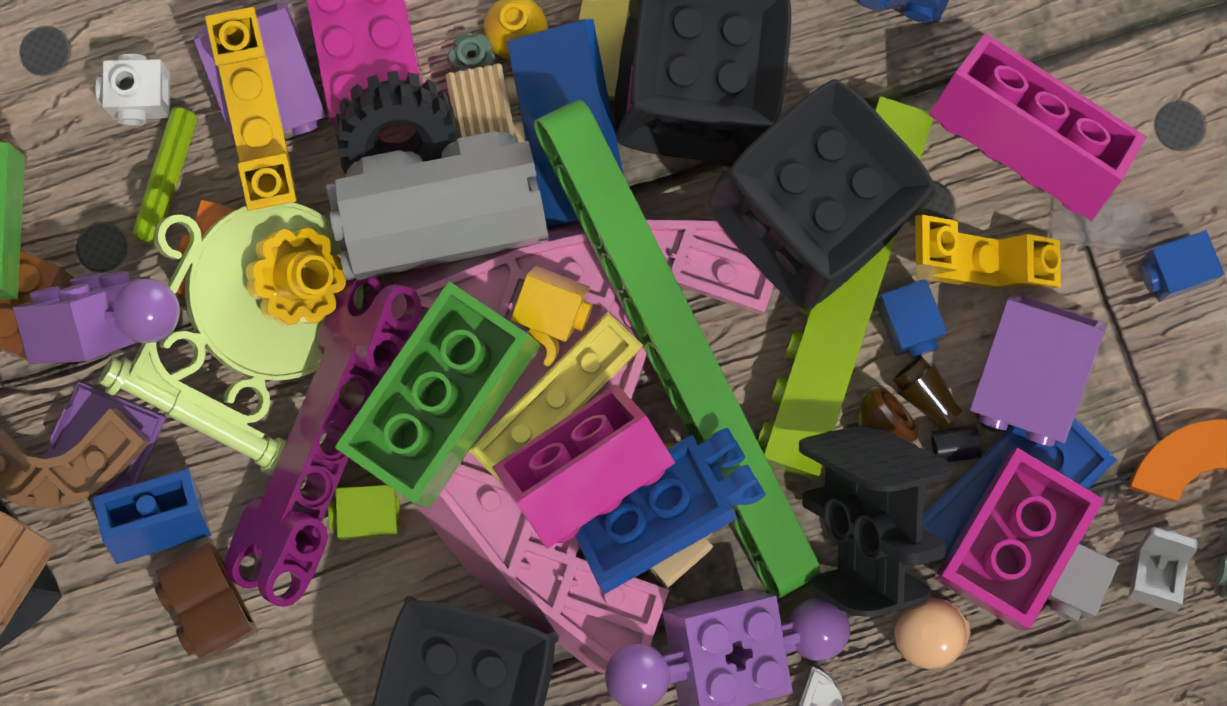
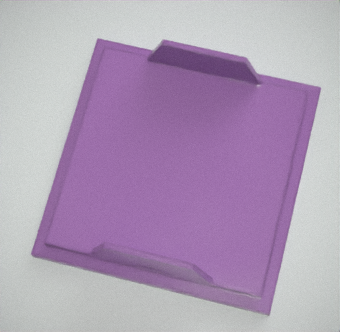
(85, 410)

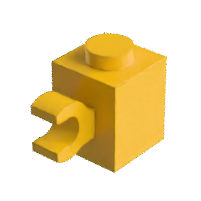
(551, 308)

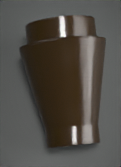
(926, 390)

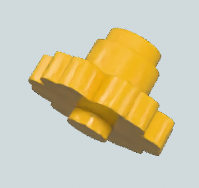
(295, 276)

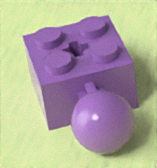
(95, 317)

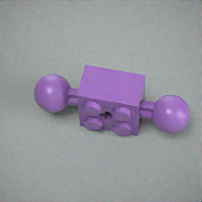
(736, 624)

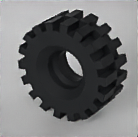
(394, 103)

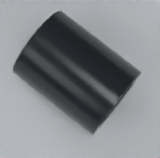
(957, 443)

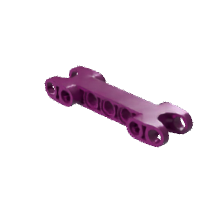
(286, 522)

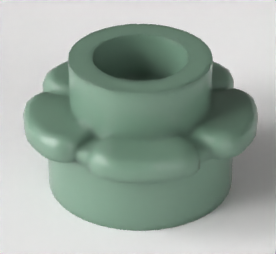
(467, 42)

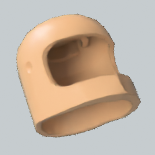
(931, 633)

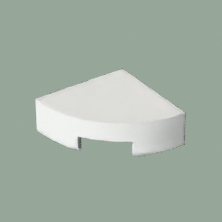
(820, 690)

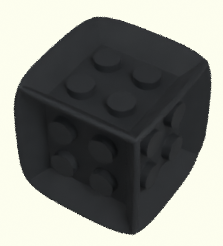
(701, 76)
(820, 193)
(463, 659)

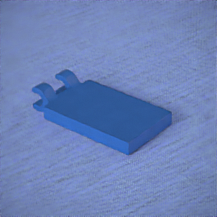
(670, 513)

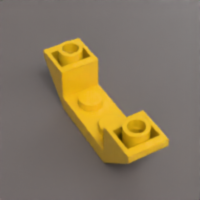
(252, 108)
(984, 262)

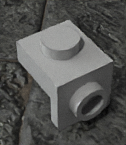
(1161, 569)

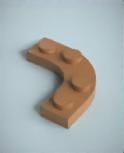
(77, 473)

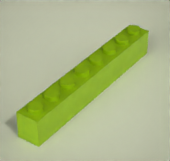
(832, 337)

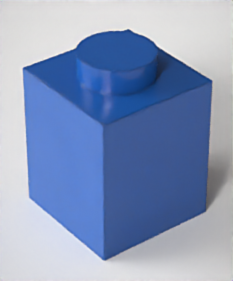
(1181, 266)
(912, 319)

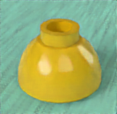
(510, 21)

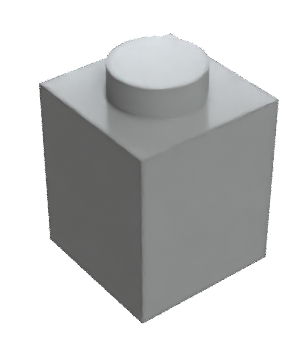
(1082, 584)

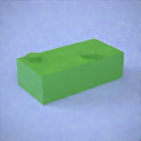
(438, 396)

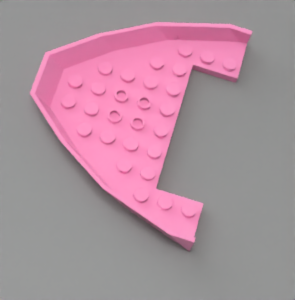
(478, 513)

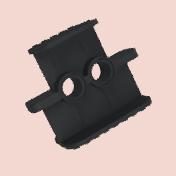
(875, 515)

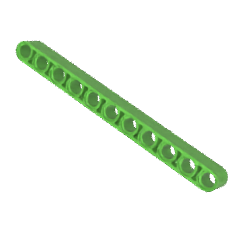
(671, 334)

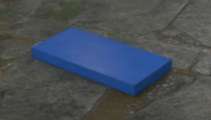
(550, 73)
(1079, 459)

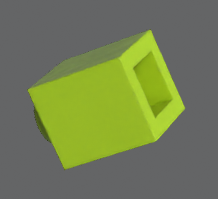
(365, 513)

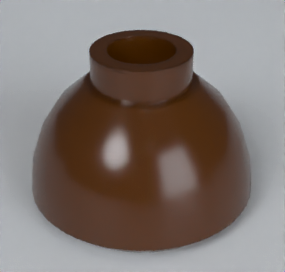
(885, 411)

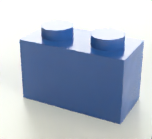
(151, 516)

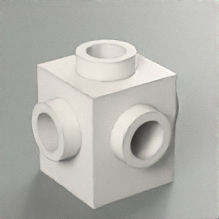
(134, 89)

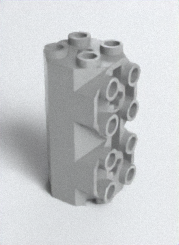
(417, 214)

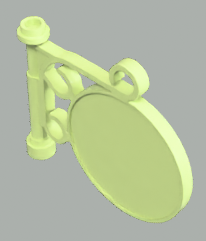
(229, 327)

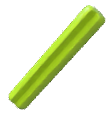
(165, 173)

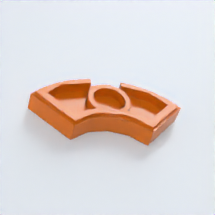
(1180, 459)

